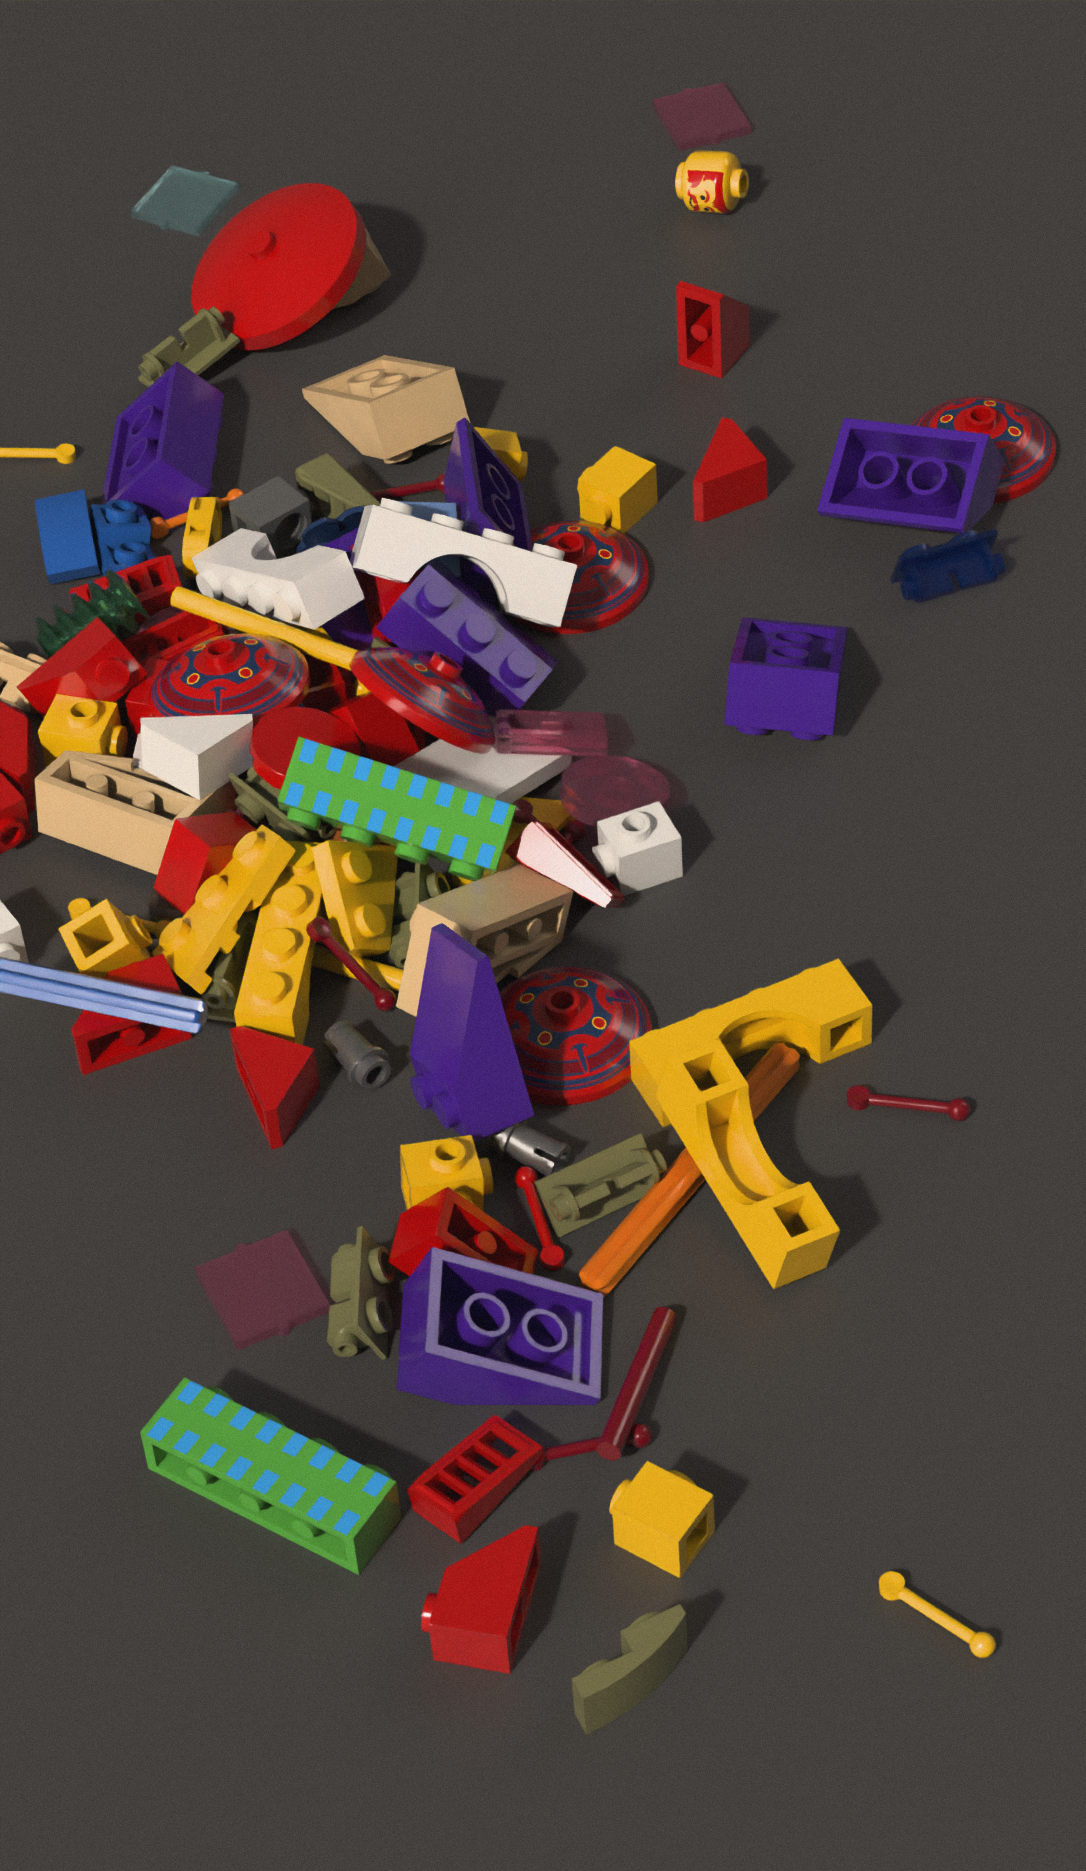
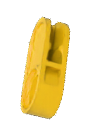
(201, 530)

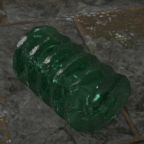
(111, 605)

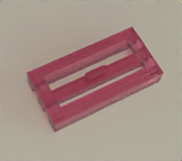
(551, 733)

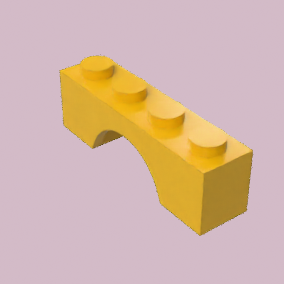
(281, 952)
(814, 1012)
(712, 1114)

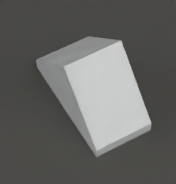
(196, 750)

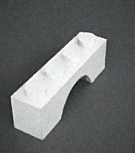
(526, 582)
(292, 589)

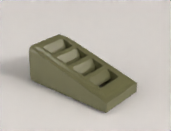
(331, 487)

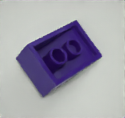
(785, 678)
(464, 1043)
(497, 1335)

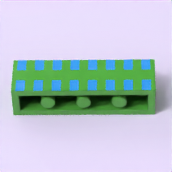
(395, 808)
(272, 1474)

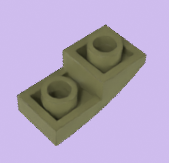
(649, 1655)

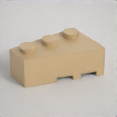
(116, 807)
(506, 915)

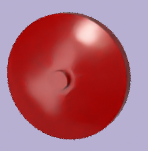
(281, 264)

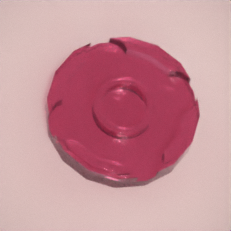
(610, 786)

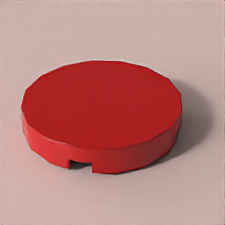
(278, 732)

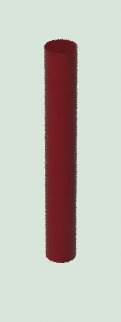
(636, 1384)

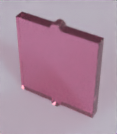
(701, 116)
(262, 1289)

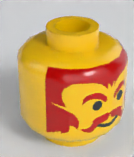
(711, 182)

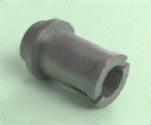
(366, 1065)
(529, 1147)

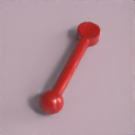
(551, 1255)

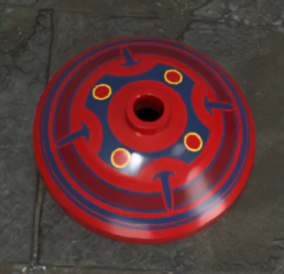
(1017, 432)
(608, 575)
(231, 678)
(427, 694)
(573, 1032)

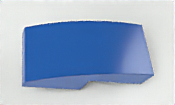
(120, 534)
(66, 536)

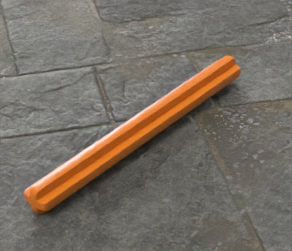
(677, 1184)

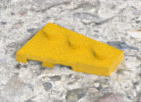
(220, 901)

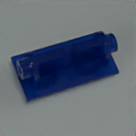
(926, 569)

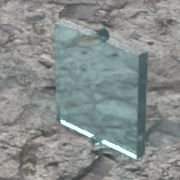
(184, 200)

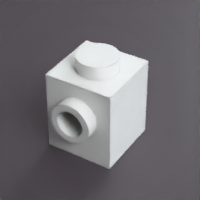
(638, 849)

